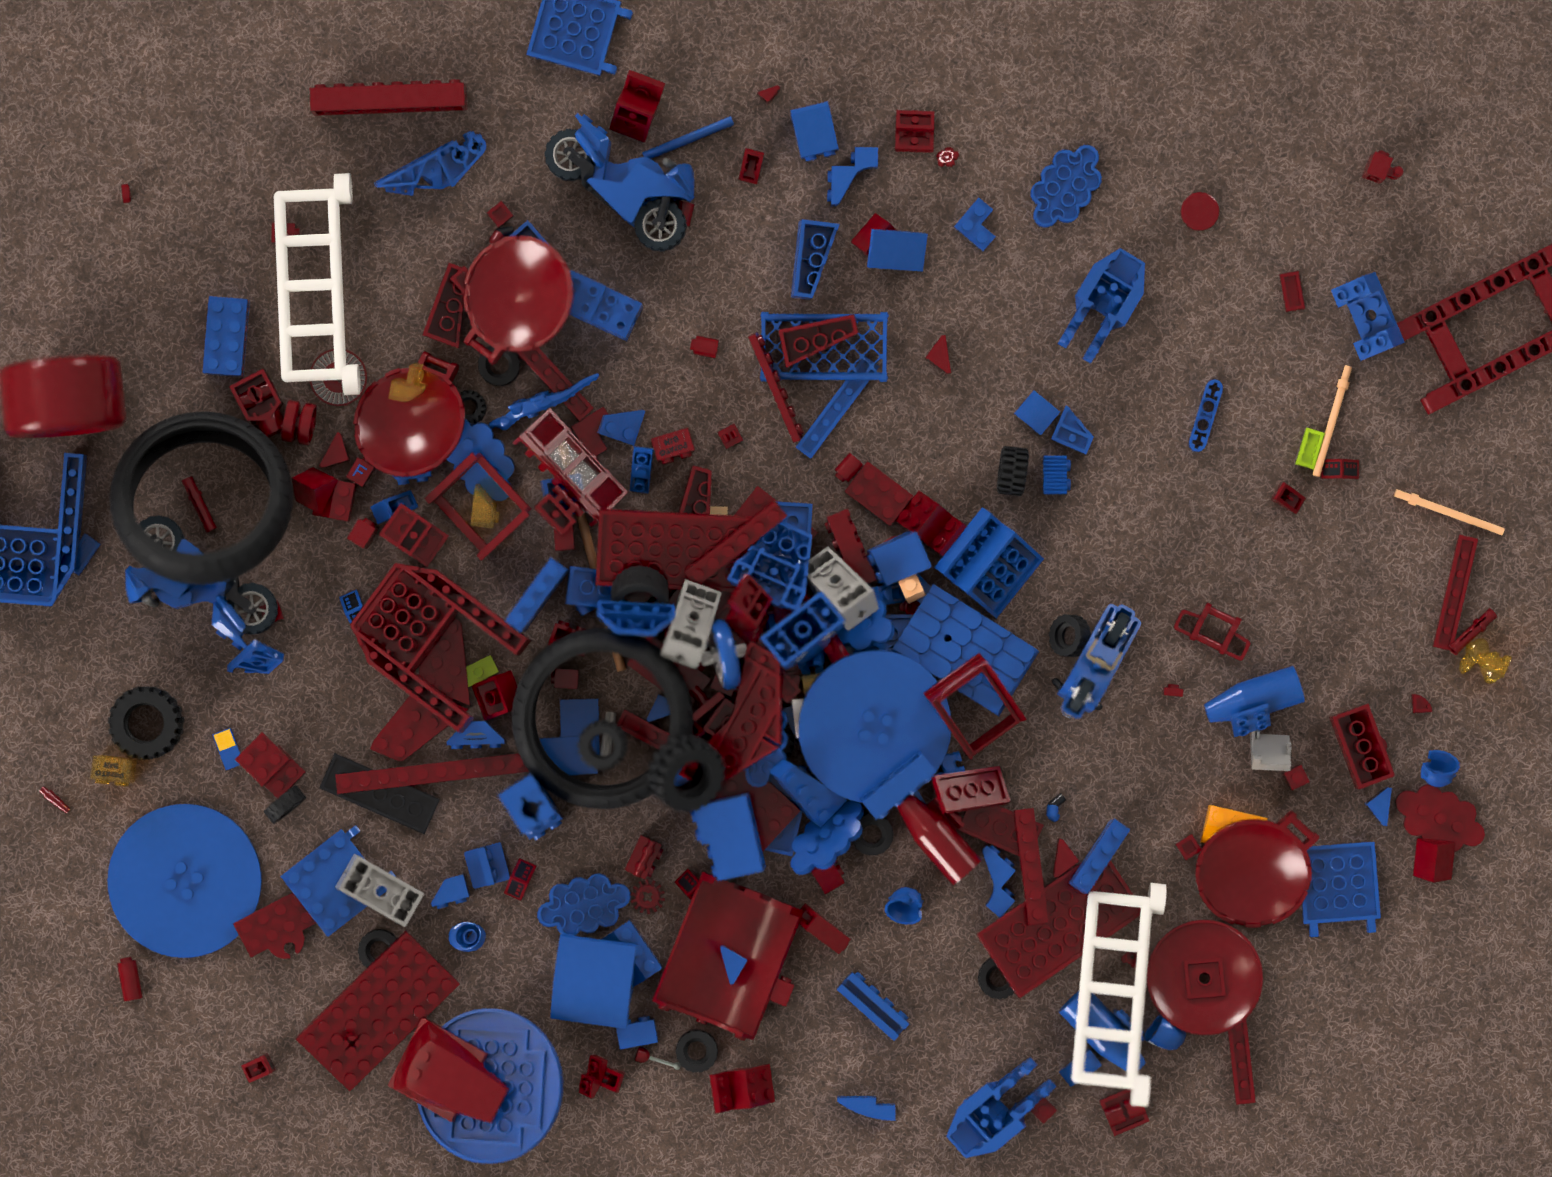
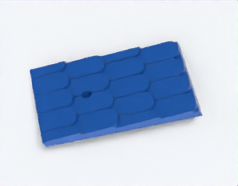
(947, 617)

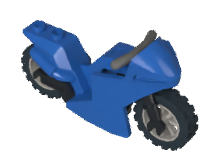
(628, 188)
(142, 582)

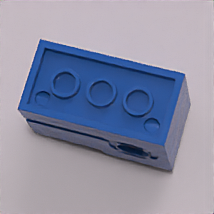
(603, 307)
(531, 807)
(732, 836)

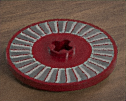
(330, 390)

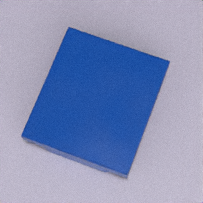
(1037, 412)

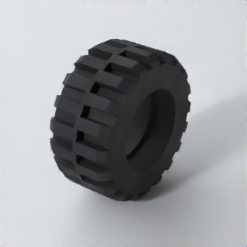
(119, 722)
(700, 787)

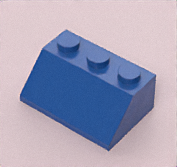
(646, 961)

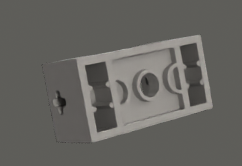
(850, 596)
(686, 637)
(363, 878)

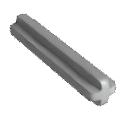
(606, 740)

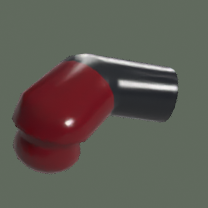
(501, 232)

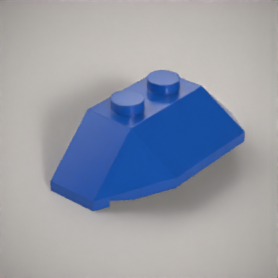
(636, 617)

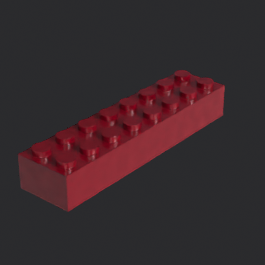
(388, 98)

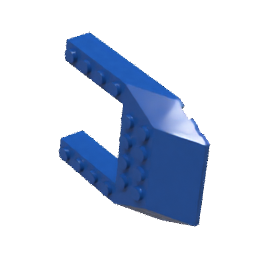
(41, 560)

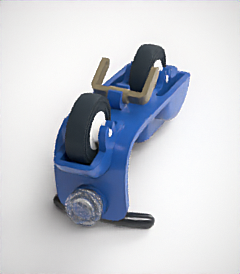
(1098, 661)

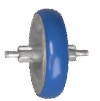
(724, 655)

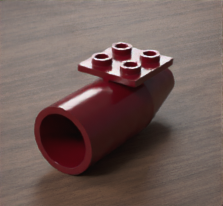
(938, 837)

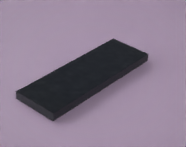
(401, 804)

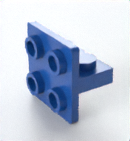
(487, 865)

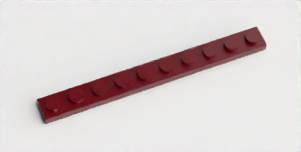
(541, 365)
(430, 773)

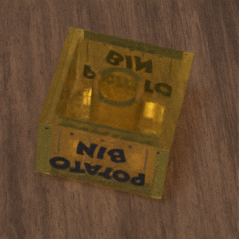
(113, 769)

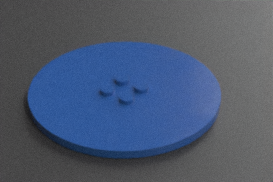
(868, 720)
(184, 880)
(530, 1069)

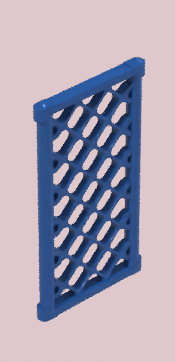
(882, 376)

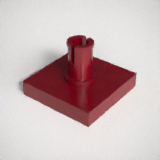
(704, 702)

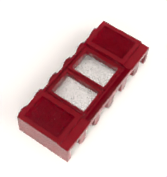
(571, 464)

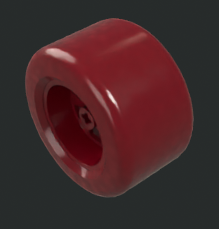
(62, 396)

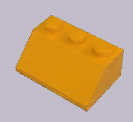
(1219, 817)

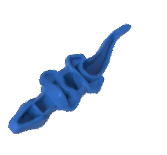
(538, 402)

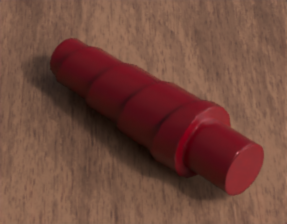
(54, 799)

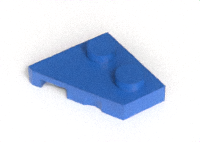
(622, 426)
(1072, 432)

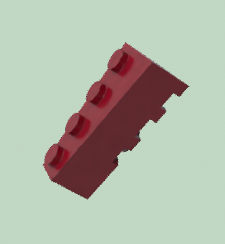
(446, 313)
(811, 338)
(697, 492)
(849, 544)

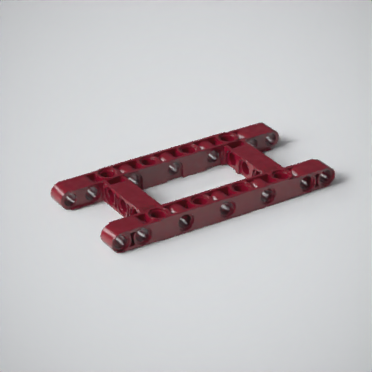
(1447, 348)

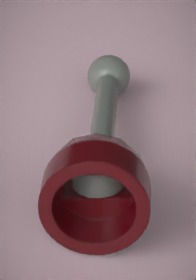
(643, 1056)

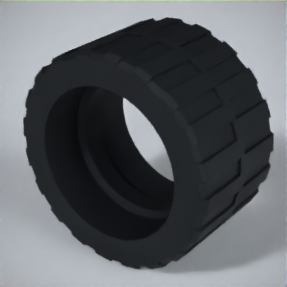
(640, 579)

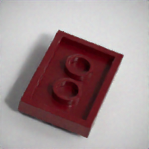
(878, 493)

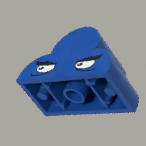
(804, 632)

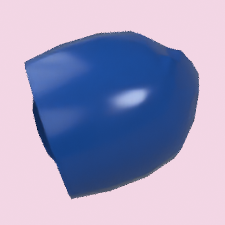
(1166, 1036)

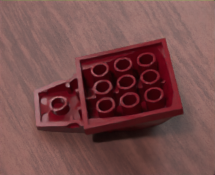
(448, 1075)

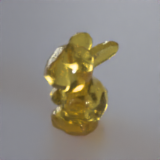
(1491, 664)

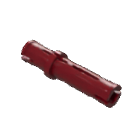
(199, 504)
(1479, 625)

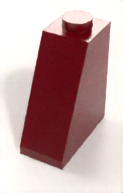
(823, 929)

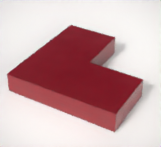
(587, 432)

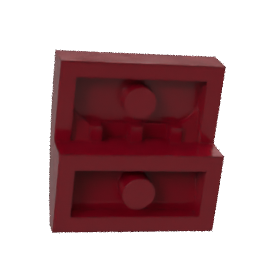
(914, 131)

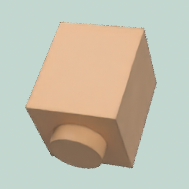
(912, 588)

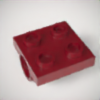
(1120, 1112)

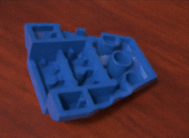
(778, 565)

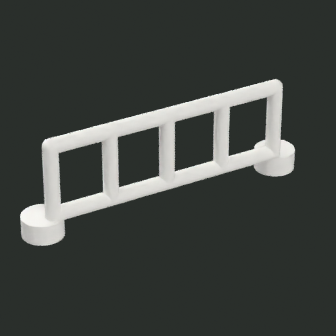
(338, 195)
(1149, 905)

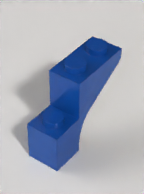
(842, 176)
(1000, 872)

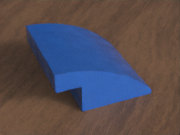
(989, 562)
(593, 981)

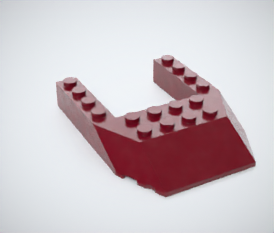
(408, 619)

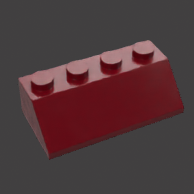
(1362, 746)

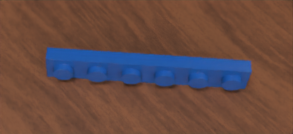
(833, 412)

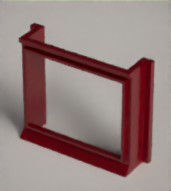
(437, 497)
(959, 678)

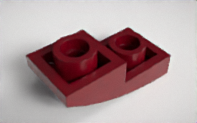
(592, 1080)

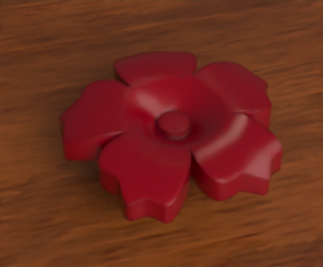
(947, 157)

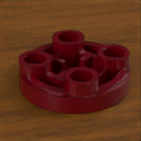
(1199, 211)

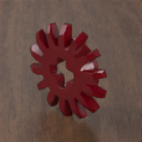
(647, 904)

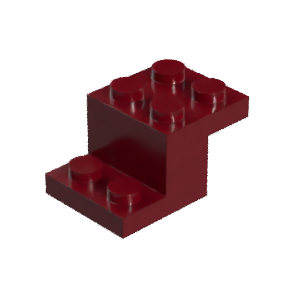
(637, 106)
(931, 522)
(414, 535)
(748, 609)
(270, 765)
(742, 1088)

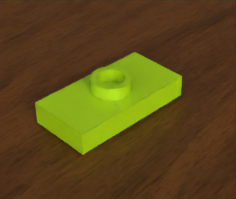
(1309, 448)
(481, 670)

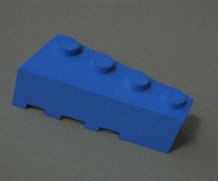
(811, 253)
(809, 794)

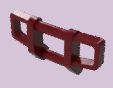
(1195, 635)

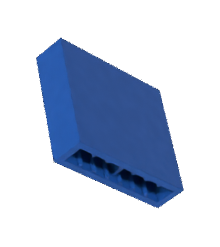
(537, 595)

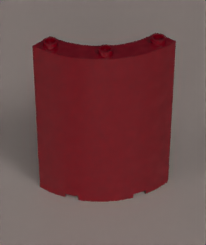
(695, 972)

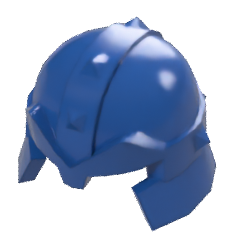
(1440, 769)
(904, 906)

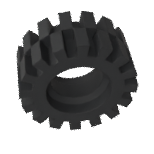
(480, 405)

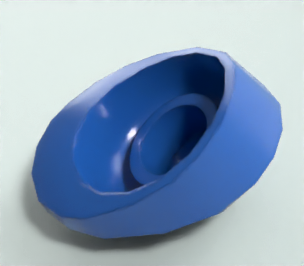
(459, 933)

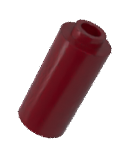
(129, 979)

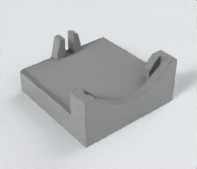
(1270, 751)

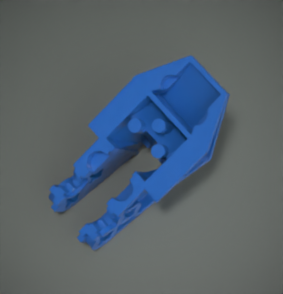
(436, 167)
(1114, 291)
(985, 1123)

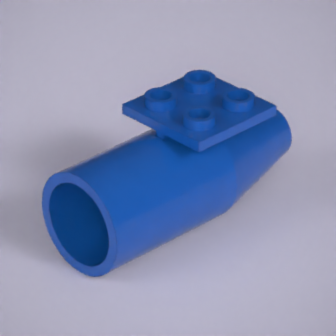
(1251, 701)
(1102, 1017)

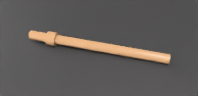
(1342, 385)
(1414, 499)

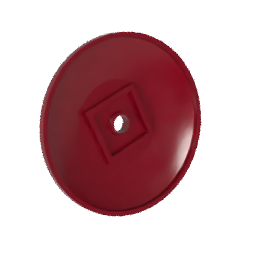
(1211, 950)

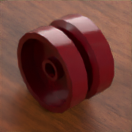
(300, 422)

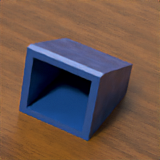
(814, 131)
(898, 558)

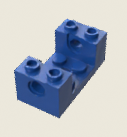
(1361, 297)

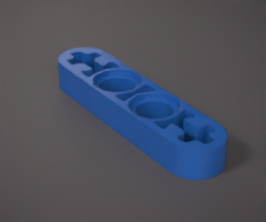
(1208, 416)

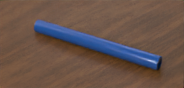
(688, 138)

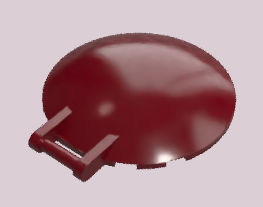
(516, 296)
(413, 434)
(1255, 871)

